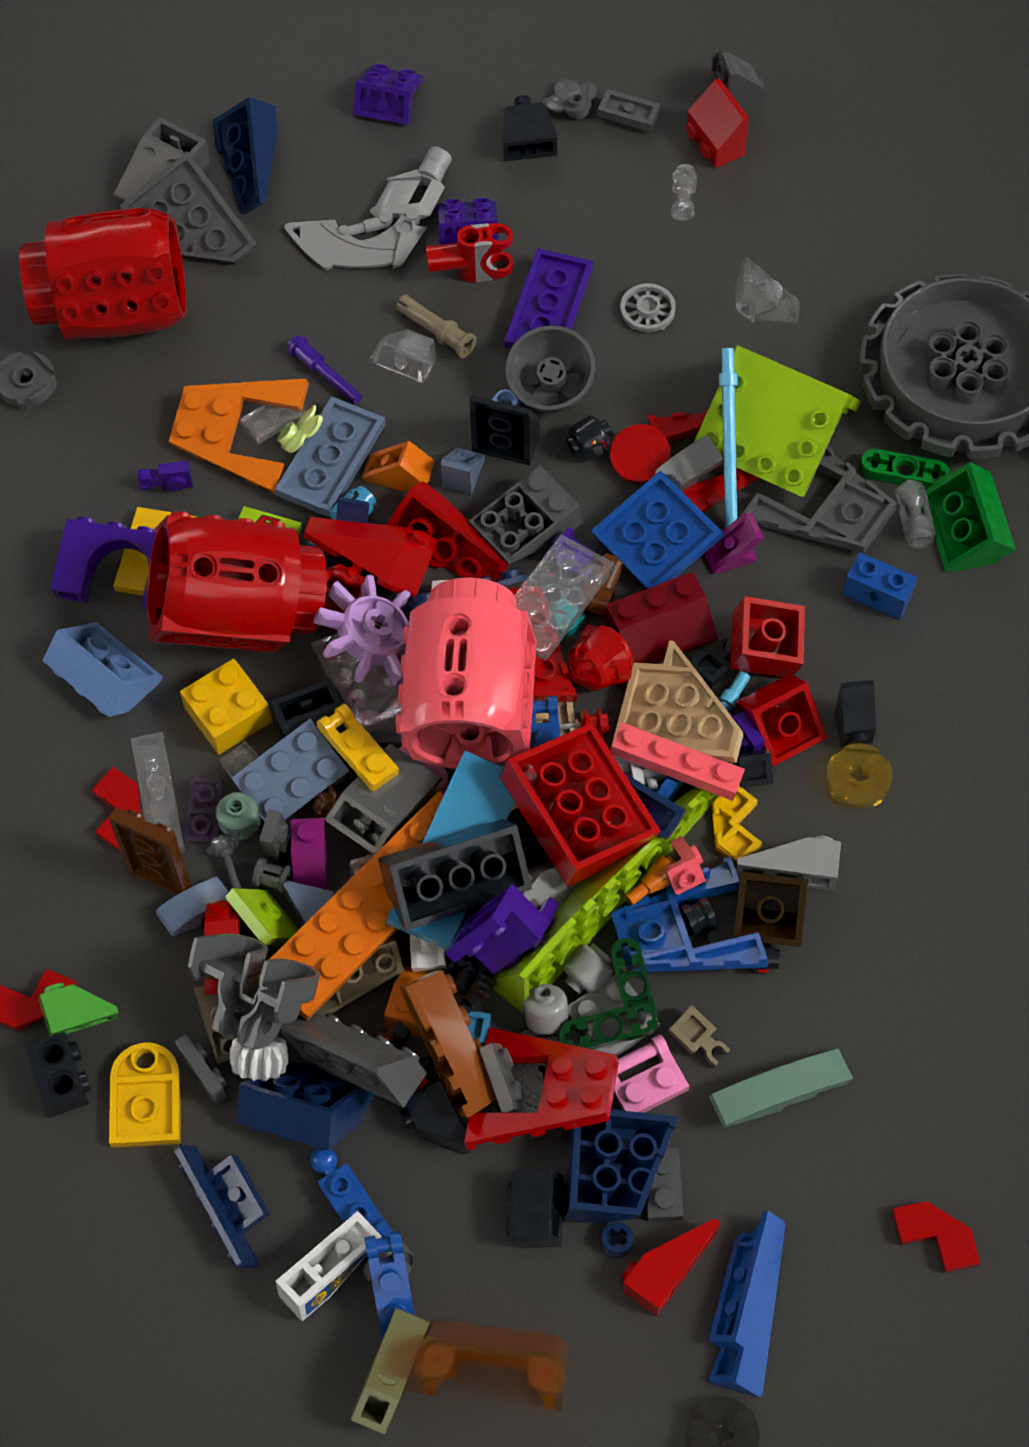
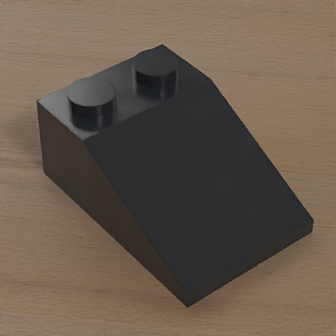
(503, 430)

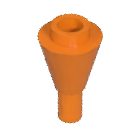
(652, 881)

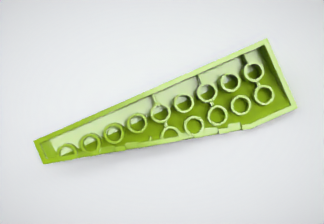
(591, 908)

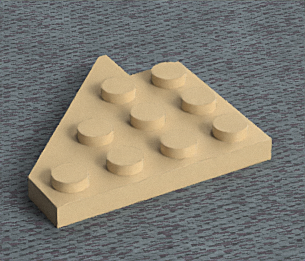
(680, 707)

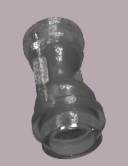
(917, 528)

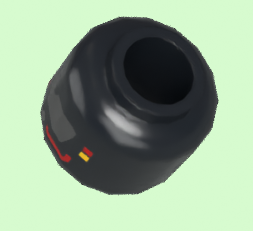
(589, 438)

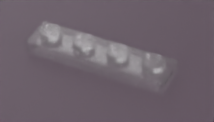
(156, 783)

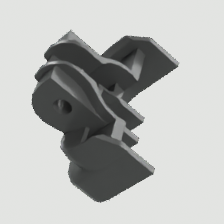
(280, 994)

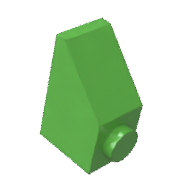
(73, 1009)

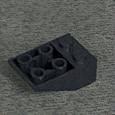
(313, 704)

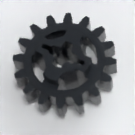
(471, 980)

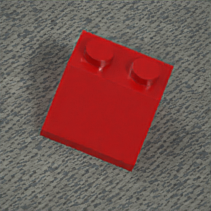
(718, 125)
(784, 717)

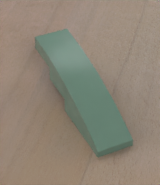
(780, 1087)

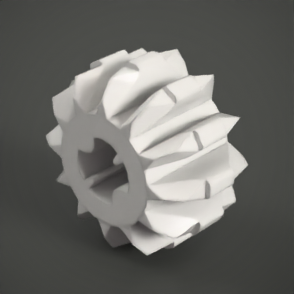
(259, 1063)

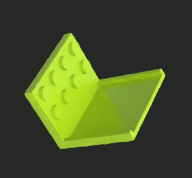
(779, 420)

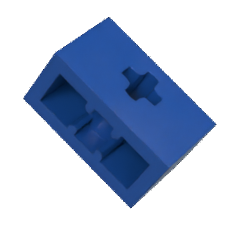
(879, 586)

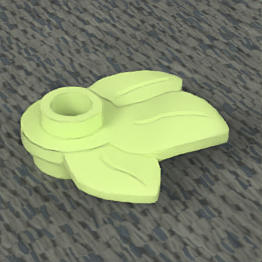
(294, 435)

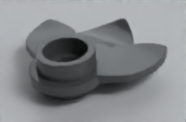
(571, 98)

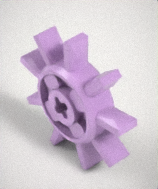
(367, 628)

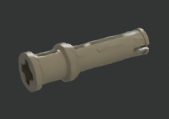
(446, 331)

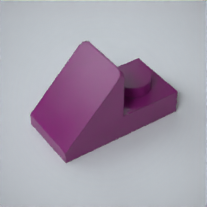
(736, 545)

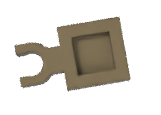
(695, 1032)

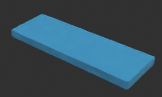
(471, 800)

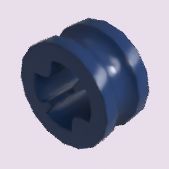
(618, 1250)

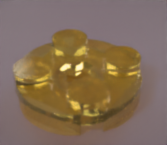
(859, 793)

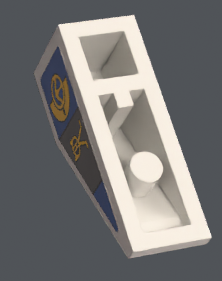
(325, 1267)

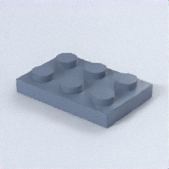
(291, 771)

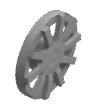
(648, 308)

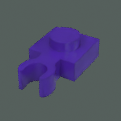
(170, 476)

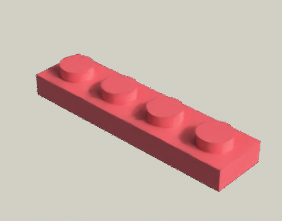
(677, 761)

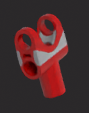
(473, 253)

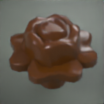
(325, 802)

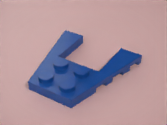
(664, 938)

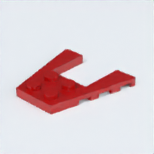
(708, 492)
(574, 1091)

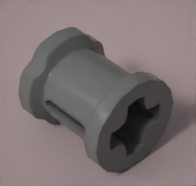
(271, 875)

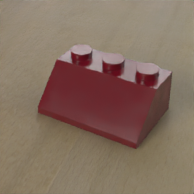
(663, 614)

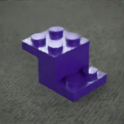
(503, 930)

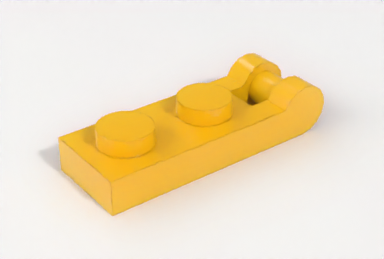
(358, 748)

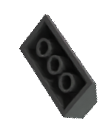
(355, 1056)

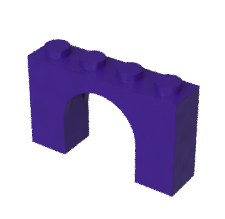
(85, 545)

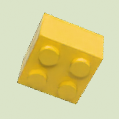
(226, 706)

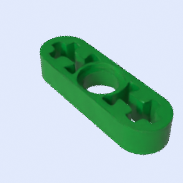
(896, 459)

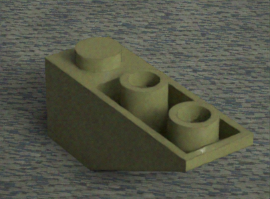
(389, 1371)

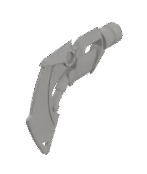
(334, 245)

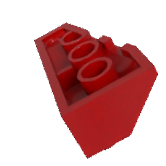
(457, 543)
(389, 552)

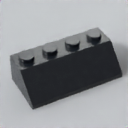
(454, 873)

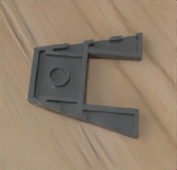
(847, 517)

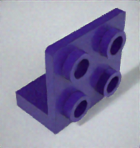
(386, 93)
(457, 214)

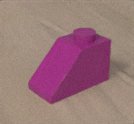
(309, 852)

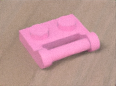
(652, 1085)

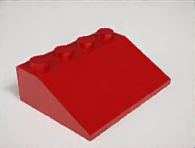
(578, 803)

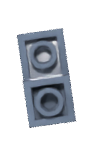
(188, 908)

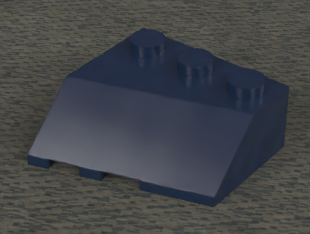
(614, 1165)

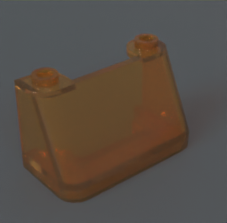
(455, 1342)

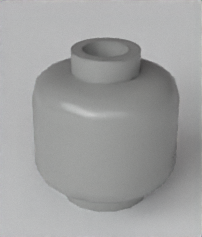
(588, 969)
(546, 1009)

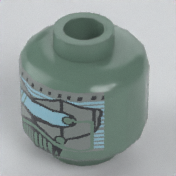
(238, 815)

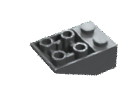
(158, 150)
(527, 516)
(378, 815)

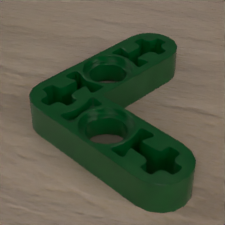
(631, 1004)

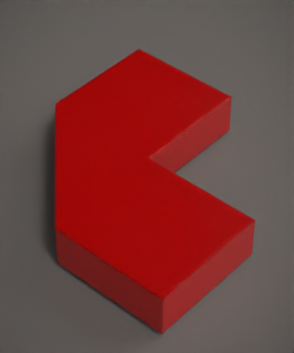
(119, 792)
(20, 1010)
(926, 1222)

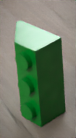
(969, 519)

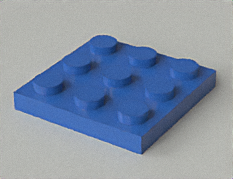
(657, 532)

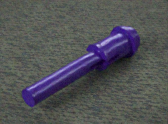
(300, 348)

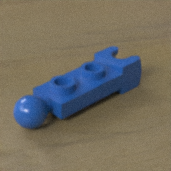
(345, 1191)

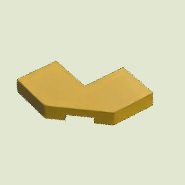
(729, 835)

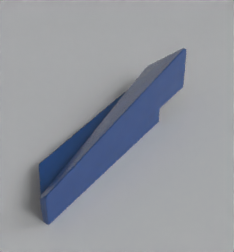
(747, 1308)

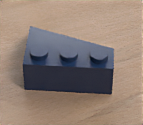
(303, 1106)

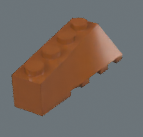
(449, 1041)

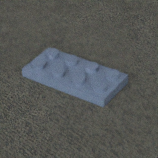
(330, 457)

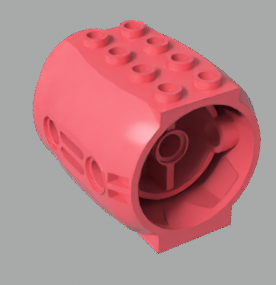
(467, 675)

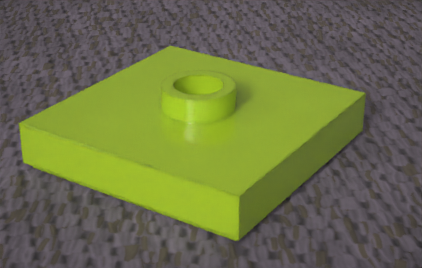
(262, 915)

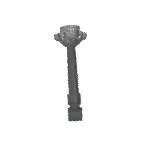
(223, 848)

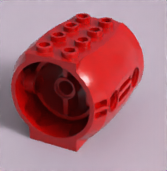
(106, 274)
(232, 583)

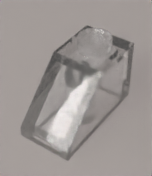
(406, 354)

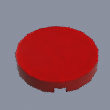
(639, 453)

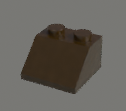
(772, 908)

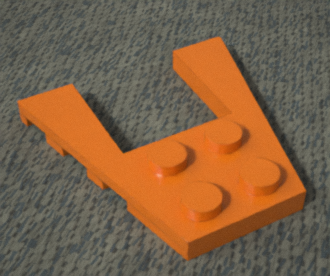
(210, 417)

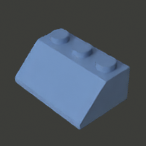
(100, 668)

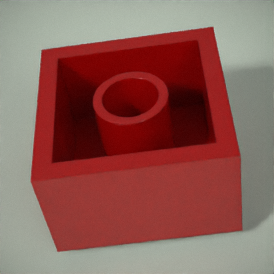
(767, 637)

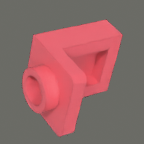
(686, 871)

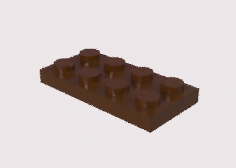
(150, 851)

